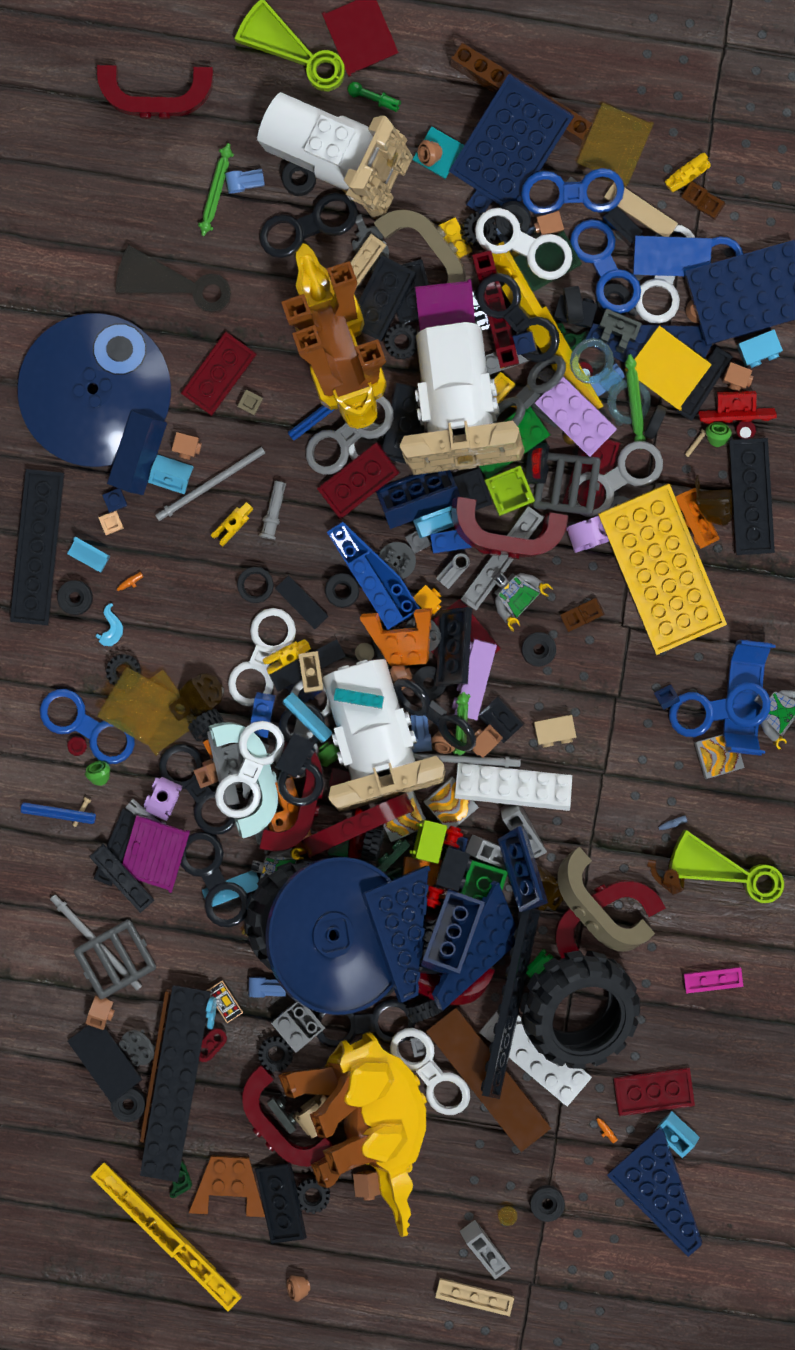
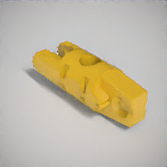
(688, 172)
(238, 515)
(286, 655)

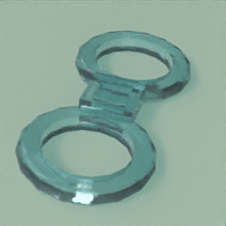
(607, 378)

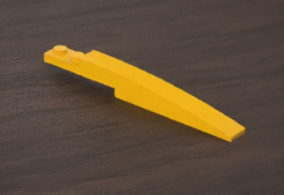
(506, 265)
(166, 1236)

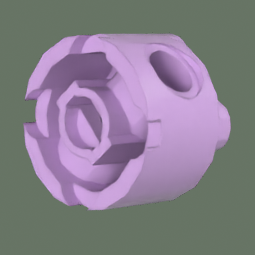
(587, 534)
(159, 808)

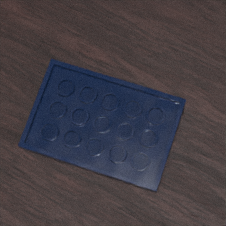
(511, 141)
(744, 292)

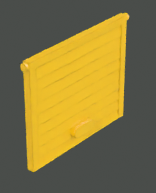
(669, 367)

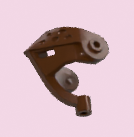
(671, 878)

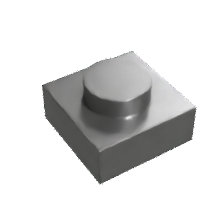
(416, 543)
(418, 1047)

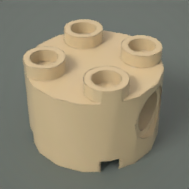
(304, 1119)

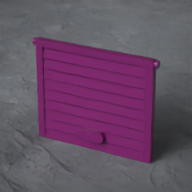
(445, 304)
(155, 852)

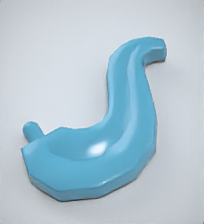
(115, 632)
(211, 1011)

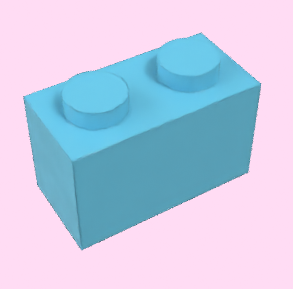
(760, 348)
(678, 1134)

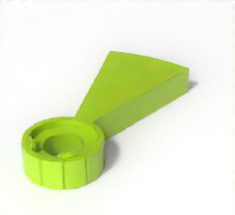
(268, 33)
(699, 861)

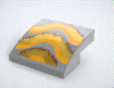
(715, 759)
(446, 807)
(406, 824)

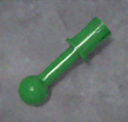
(355, 90)

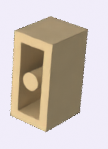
(311, 672)
(555, 730)

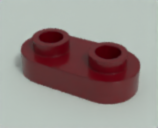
(212, 1045)

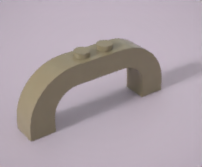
(434, 236)
(591, 913)

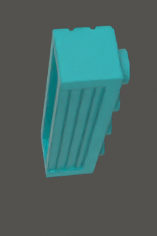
(359, 698)

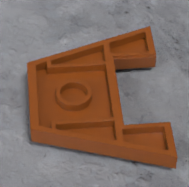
(228, 1178)

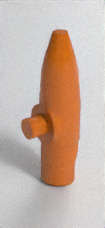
(130, 581)
(606, 1131)

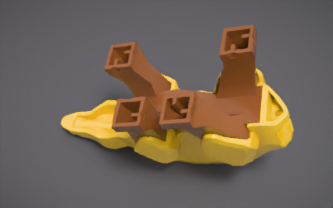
(325, 334)
(380, 1113)

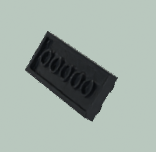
(751, 496)

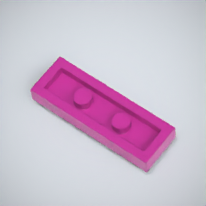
(713, 980)

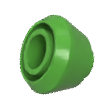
(718, 434)
(328, 754)
(98, 773)

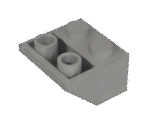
(297, 1025)

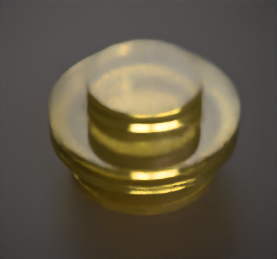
(507, 1215)

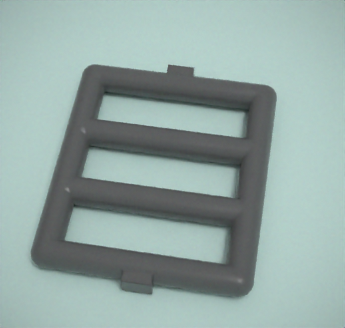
(571, 507)
(134, 974)

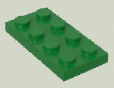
(532, 433)

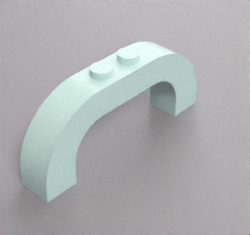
(255, 822)

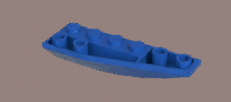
(376, 578)

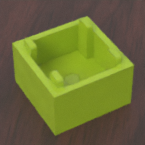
(509, 491)
(429, 841)

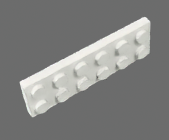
(513, 786)
(559, 1080)

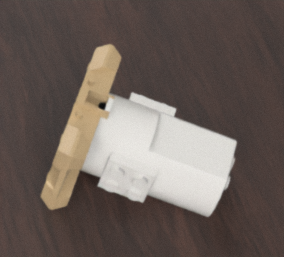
(338, 150)
(457, 405)
(375, 741)

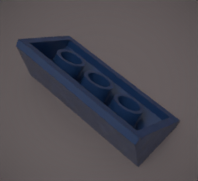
(136, 453)
(522, 869)

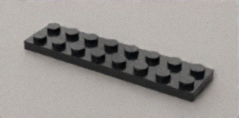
(37, 547)

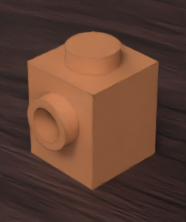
(549, 224)
(737, 377)
(186, 446)
(486, 740)
(207, 774)
(100, 1012)
(366, 1184)

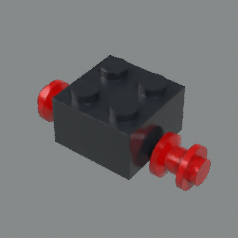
(451, 868)

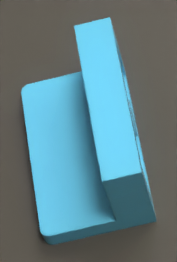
(170, 474)
(434, 522)
(88, 554)

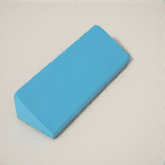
(307, 717)
(247, 881)

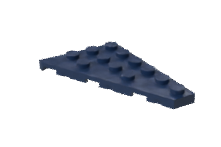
(688, 335)
(397, 920)
(489, 944)
(654, 1185)

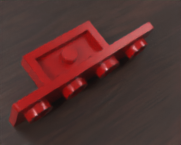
(737, 406)

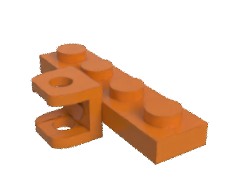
(288, 815)

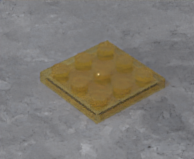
(136, 705)

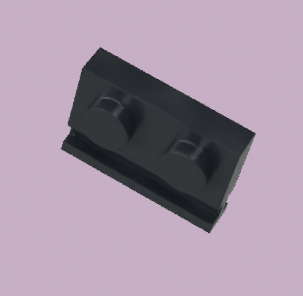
(473, 486)
(501, 718)

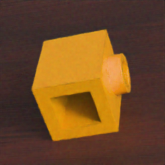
(428, 599)

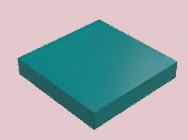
(450, 152)

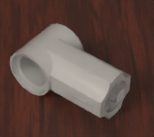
(452, 571)

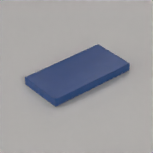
(670, 255)

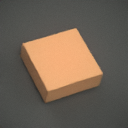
(111, 523)

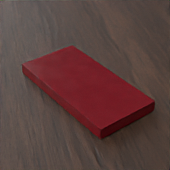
(218, 373)
(607, 453)
(358, 480)
(654, 1091)

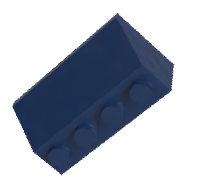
(417, 496)
(452, 933)

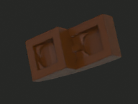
(702, 200)
(582, 614)

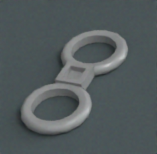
(346, 437)
(619, 476)

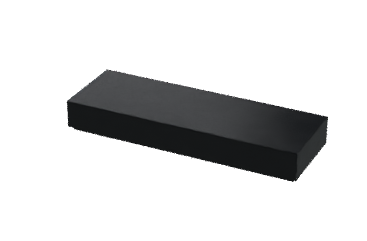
(301, 602)

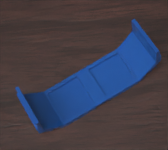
(745, 666)

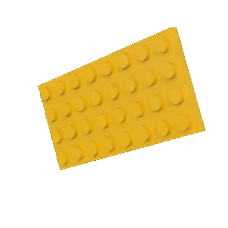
(662, 569)

